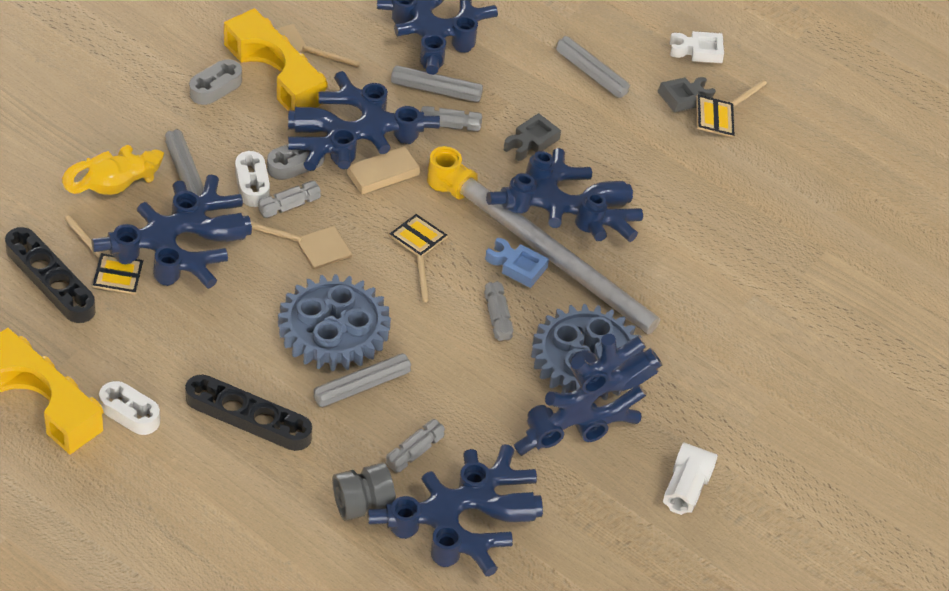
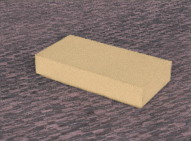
(383, 170)

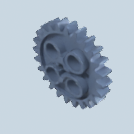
(334, 322)
(562, 338)

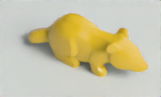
(113, 173)

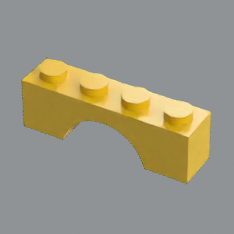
(256, 40)
(70, 415)

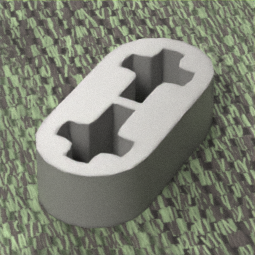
(215, 82)
(287, 163)

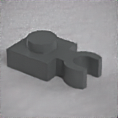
(682, 94)
(533, 134)

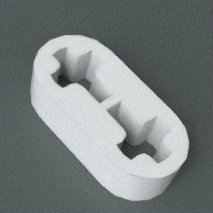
(247, 179)
(126, 411)

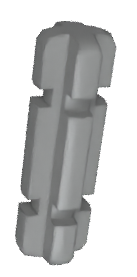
(455, 118)
(289, 199)
(498, 311)
(415, 445)

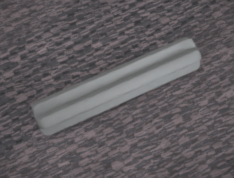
(593, 67)
(437, 83)
(183, 161)
(362, 380)

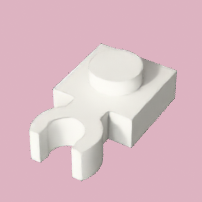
(701, 46)

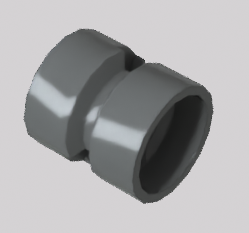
(363, 491)

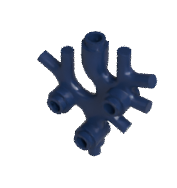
(417, 18)
(342, 134)
(540, 189)
(186, 216)
(595, 379)
(474, 492)

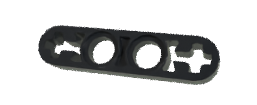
(53, 272)
(245, 416)

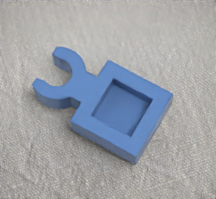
(519, 264)

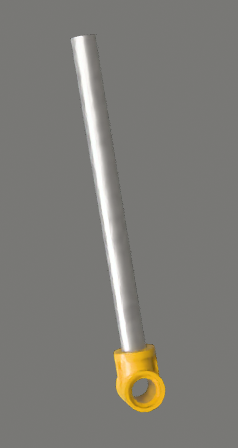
(448, 174)

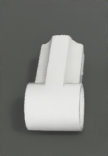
(690, 472)

